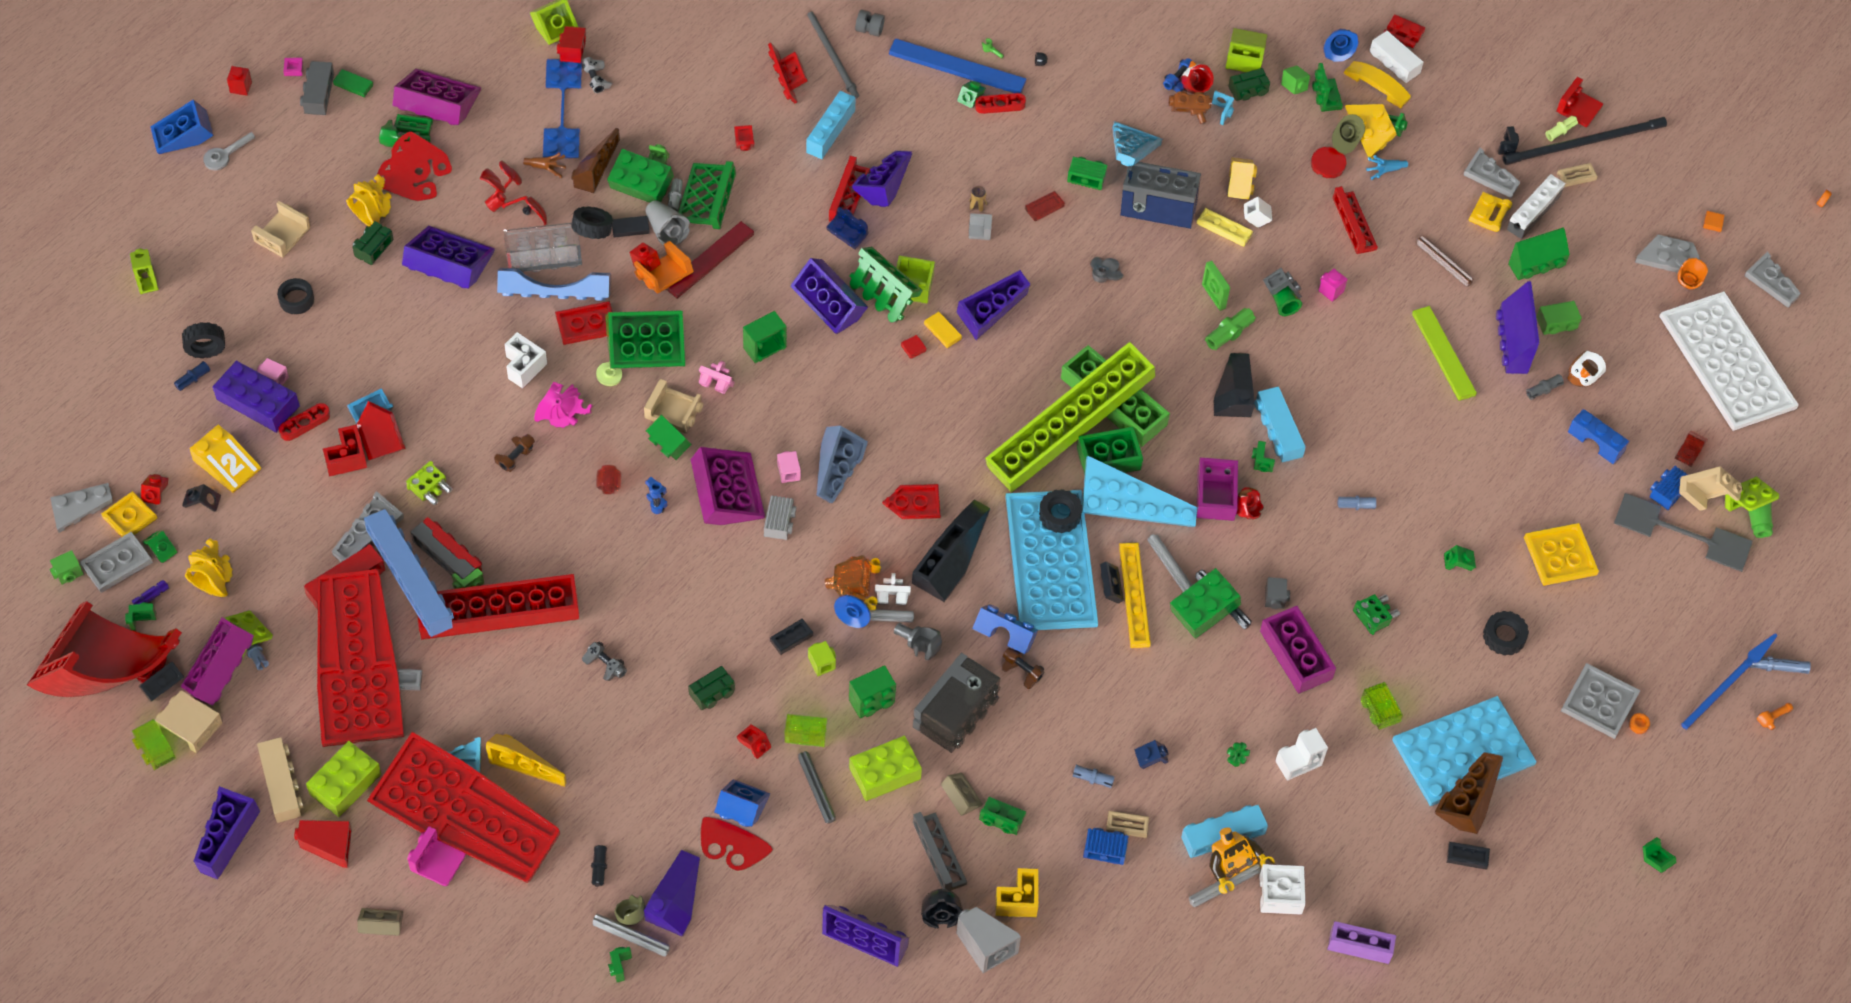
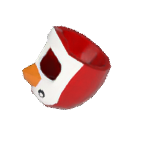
(1197, 78)

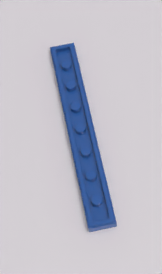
(957, 66)

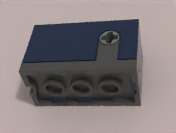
(1160, 194)

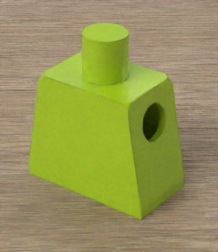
(142, 263)

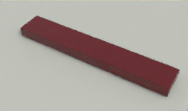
(712, 257)

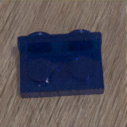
(848, 228)

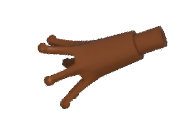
(545, 163)

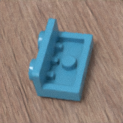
(377, 397)

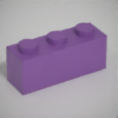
(1361, 942)

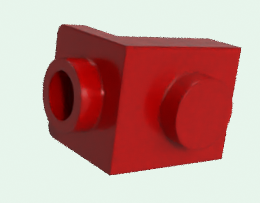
(744, 137)
(152, 488)

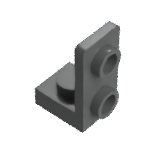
(1279, 280)

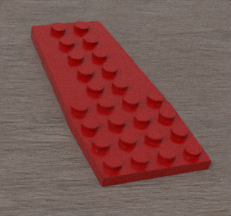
(356, 661)
(466, 809)

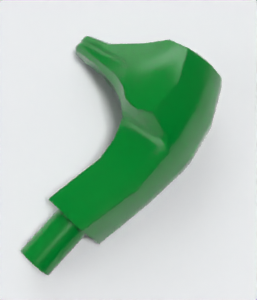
(389, 135)

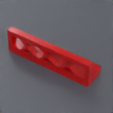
(843, 188)
(1352, 224)

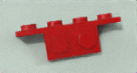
(790, 71)

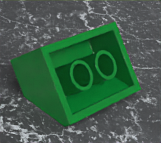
(1539, 254)

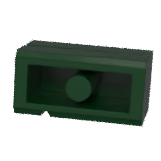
(1249, 84)
(372, 243)
(712, 688)

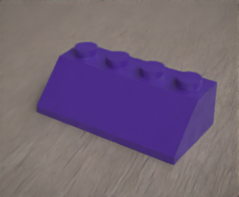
(828, 295)

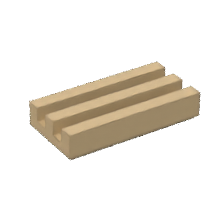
(1579, 177)
(1142, 829)

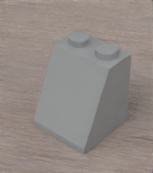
(986, 938)

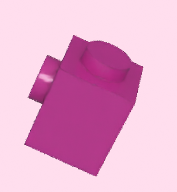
(1332, 284)

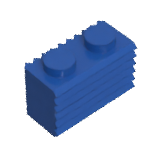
(1667, 490)
(1106, 846)

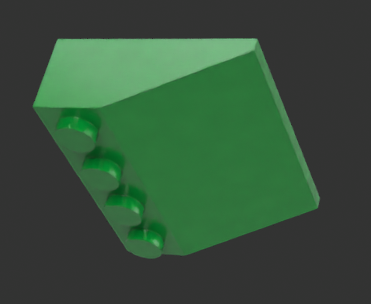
(645, 339)

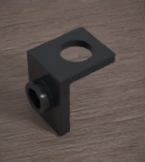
(199, 495)

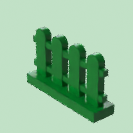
(885, 273)

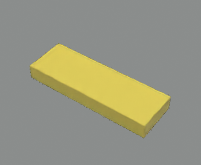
(1224, 227)

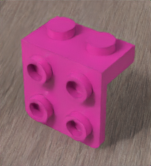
(434, 859)

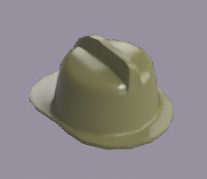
(1348, 133)

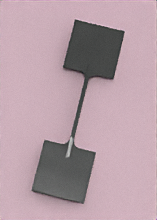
(1723, 546)

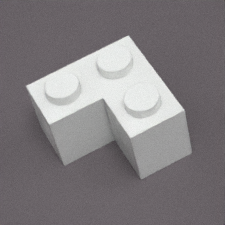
(526, 360)
(1303, 756)

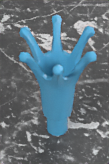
(1386, 166)

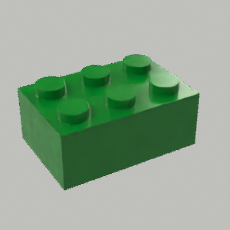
(640, 177)
(1114, 448)
(1205, 603)

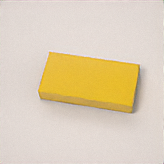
(942, 329)

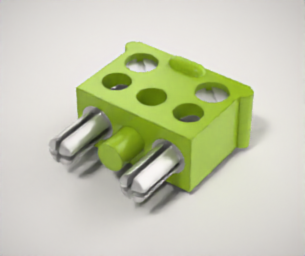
(428, 481)

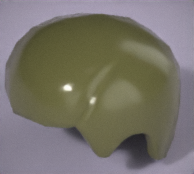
(630, 910)

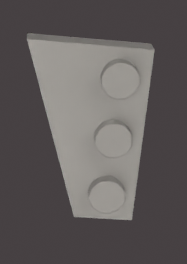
(1487, 172)
(1770, 278)
(75, 505)

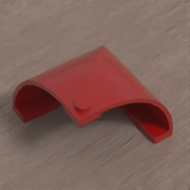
(98, 656)

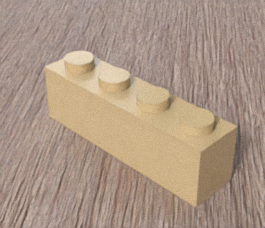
(279, 779)

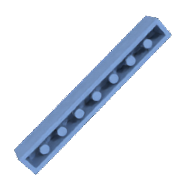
(408, 572)

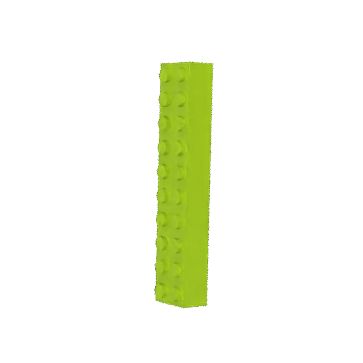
(1070, 417)

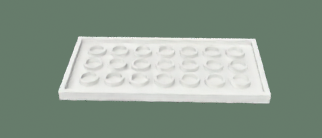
(1728, 361)

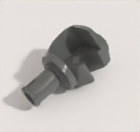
(921, 639)

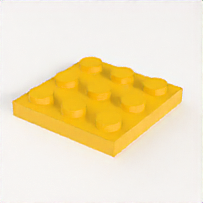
(1561, 554)

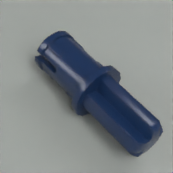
(192, 376)

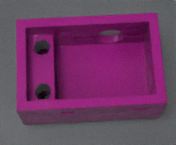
(1217, 489)

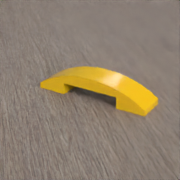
(1380, 80)

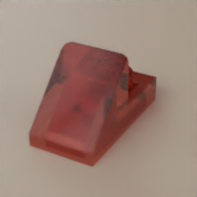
(1691, 448)

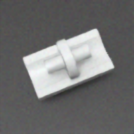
(884, 591)

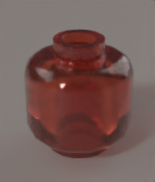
(608, 479)

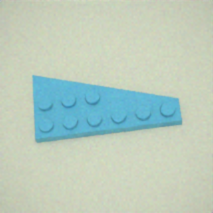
(1133, 144)
(1123, 496)

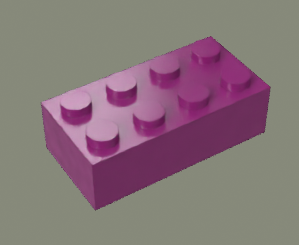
(1297, 649)

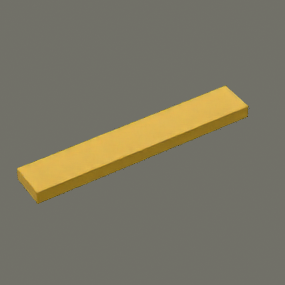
(1134, 595)

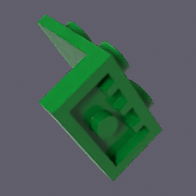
(1326, 91)

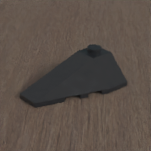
(1235, 388)

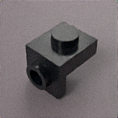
(1510, 141)

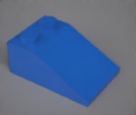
(182, 128)

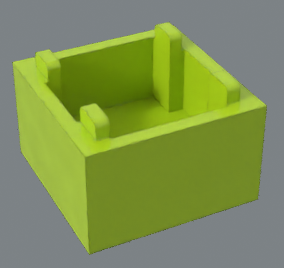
(919, 272)

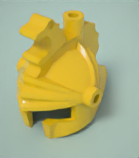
(371, 201)
(210, 570)

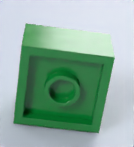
(764, 337)

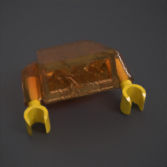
(853, 578)

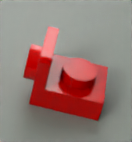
(754, 740)

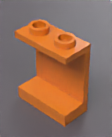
(672, 269)

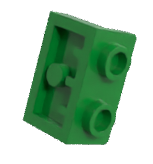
(1002, 816)

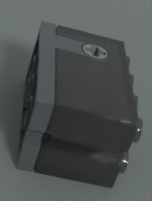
(957, 703)

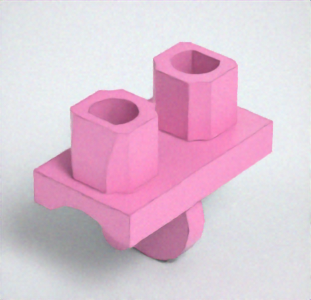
(708, 375)

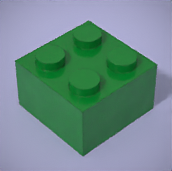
(872, 692)

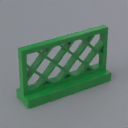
(721, 198)

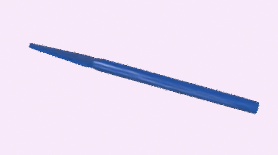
(1754, 656)

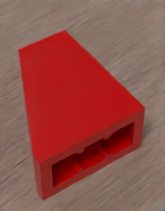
(325, 839)

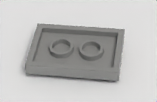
(116, 562)

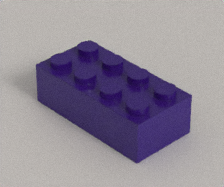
(256, 396)

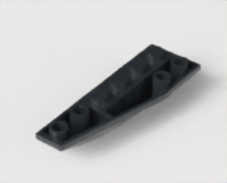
(951, 553)

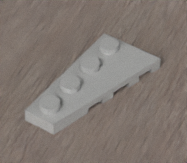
(357, 536)

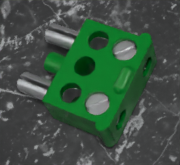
(1373, 613)

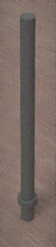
(850, 87)

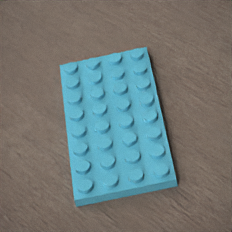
(1050, 567)

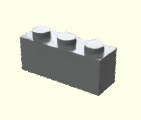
(317, 88)

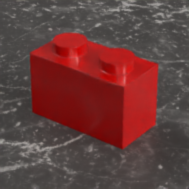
(572, 44)

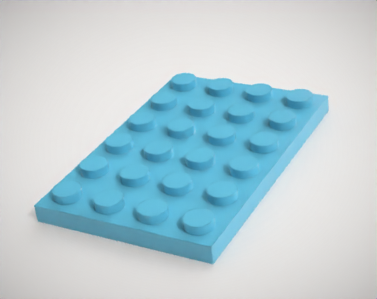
(1448, 746)

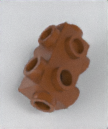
(1194, 103)

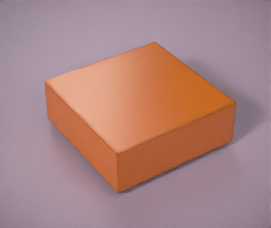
(1713, 221)

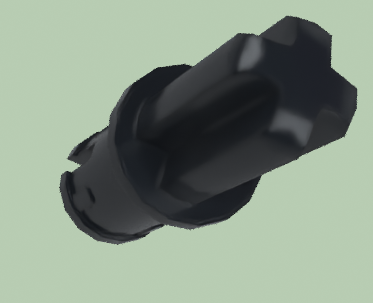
(599, 865)

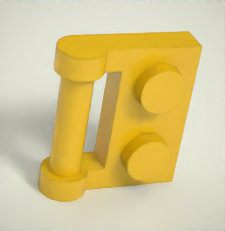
(1485, 208)

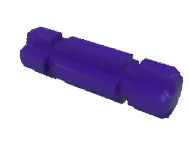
(151, 593)

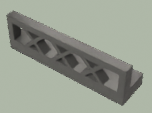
(934, 853)

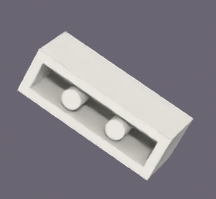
(1396, 56)

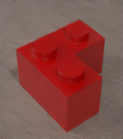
(346, 456)

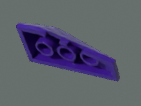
(883, 182)
(674, 896)

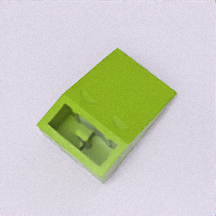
(1246, 50)

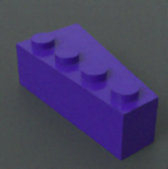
(990, 304)
(225, 830)

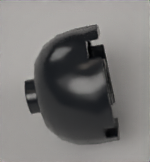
(941, 907)

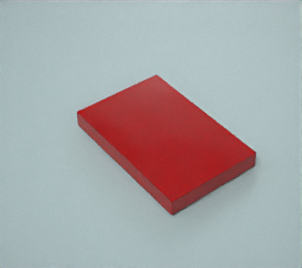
(583, 322)

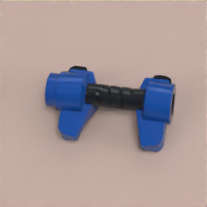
(1172, 81)
(655, 496)

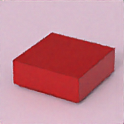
(913, 346)

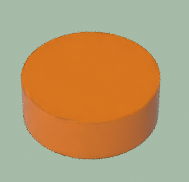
(1823, 199)
(1639, 723)

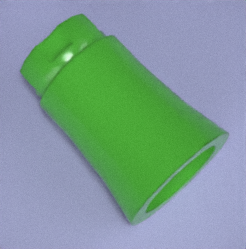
(1762, 521)

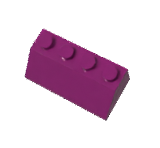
(217, 661)

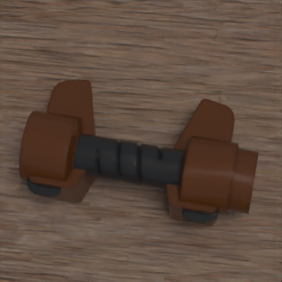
(523, 446)
(1014, 658)

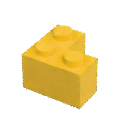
(1241, 178)
(1019, 900)

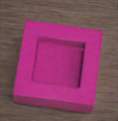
(293, 66)

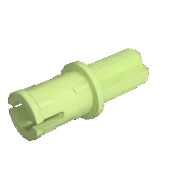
(1561, 128)

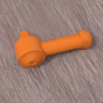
(1767, 718)

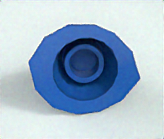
(1340, 45)

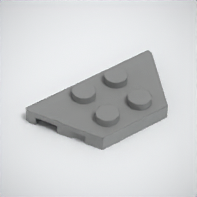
(1667, 253)

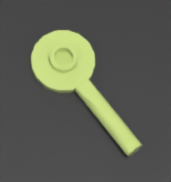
(608, 376)

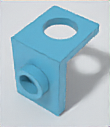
(1228, 111)

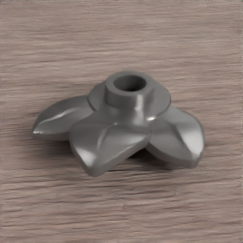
(1105, 269)

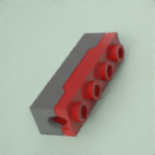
(444, 549)

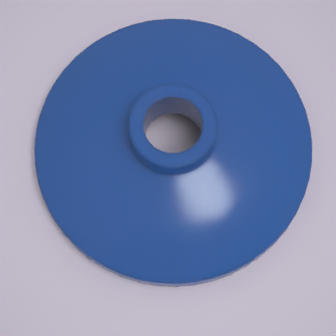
(852, 611)

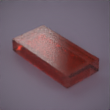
(1044, 206)

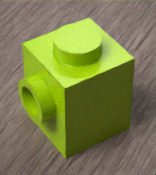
(822, 658)

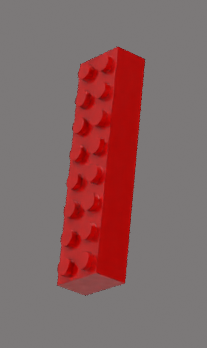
(509, 605)

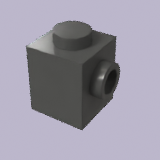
(1276, 593)

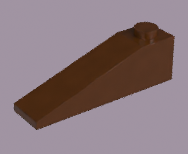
(593, 166)
(1470, 798)

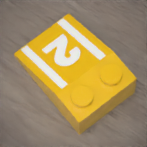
(224, 458)

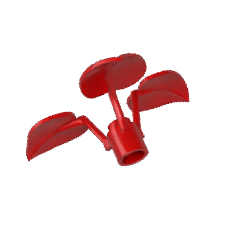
(498, 199)

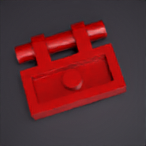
(1405, 31)

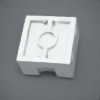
(1282, 889)

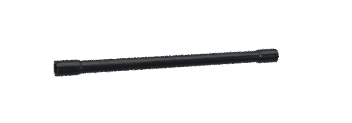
(1590, 139)

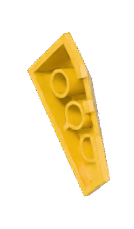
(513, 755)

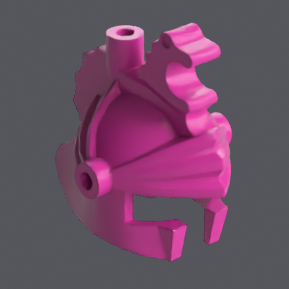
(560, 407)

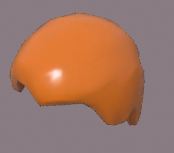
(1692, 273)

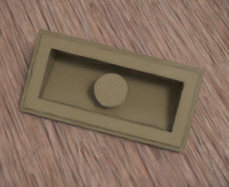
(961, 793)
(380, 921)

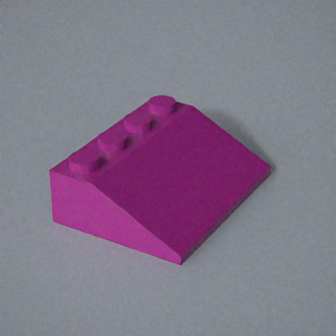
(435, 96)
(726, 486)

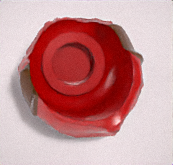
(1249, 503)

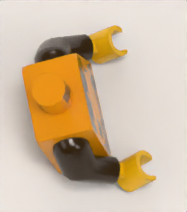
(1233, 855)

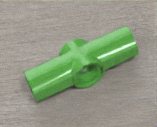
(1230, 328)

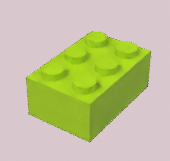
(885, 768)
(343, 779)

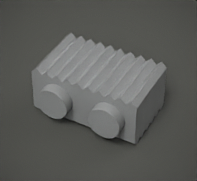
(778, 517)

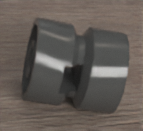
(871, 23)

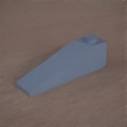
(838, 456)

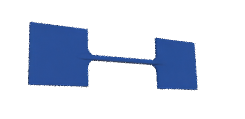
(562, 139)

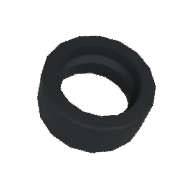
(292, 285)

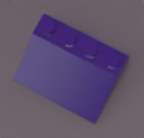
(447, 256)
(1518, 330)
(864, 934)

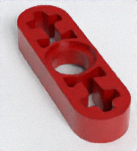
(1013, 106)
(319, 419)

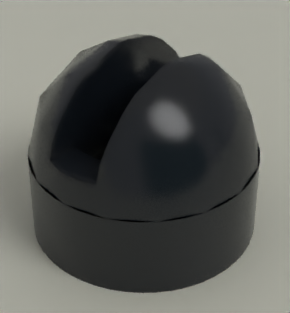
(1040, 59)

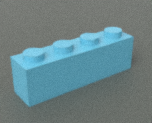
(830, 125)
(1280, 424)
(1200, 837)

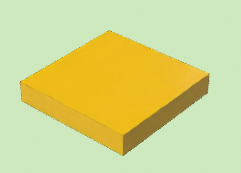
(129, 515)

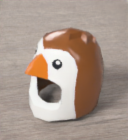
(1583, 373)

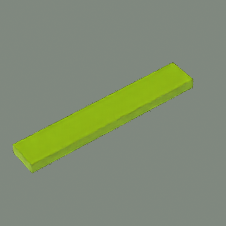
(1444, 353)

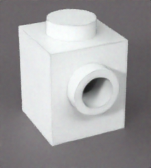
(1257, 212)

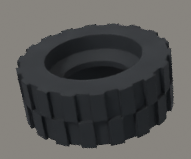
(592, 222)
(203, 331)
(1060, 497)
(1511, 620)

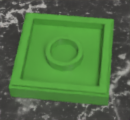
(1215, 285)

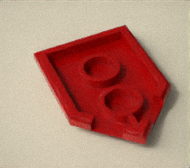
(379, 431)
(915, 501)

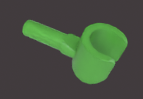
(988, 47)

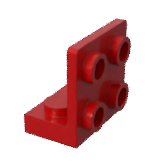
(1579, 104)

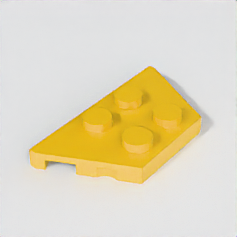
(1377, 124)

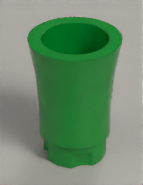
(1287, 302)

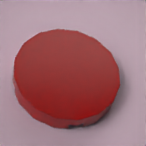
(1328, 162)

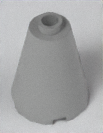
(667, 223)

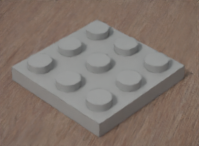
(1600, 700)

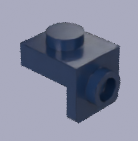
(1151, 754)

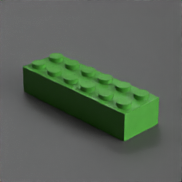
(1137, 411)

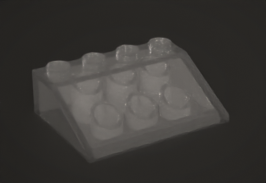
(542, 247)

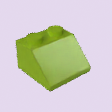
(552, 19)

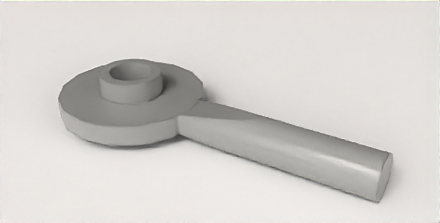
(218, 158)

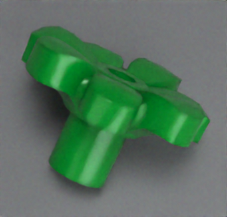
(1237, 754)

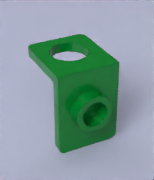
(160, 546)

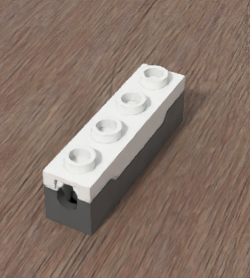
(1536, 206)

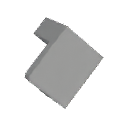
(980, 226)

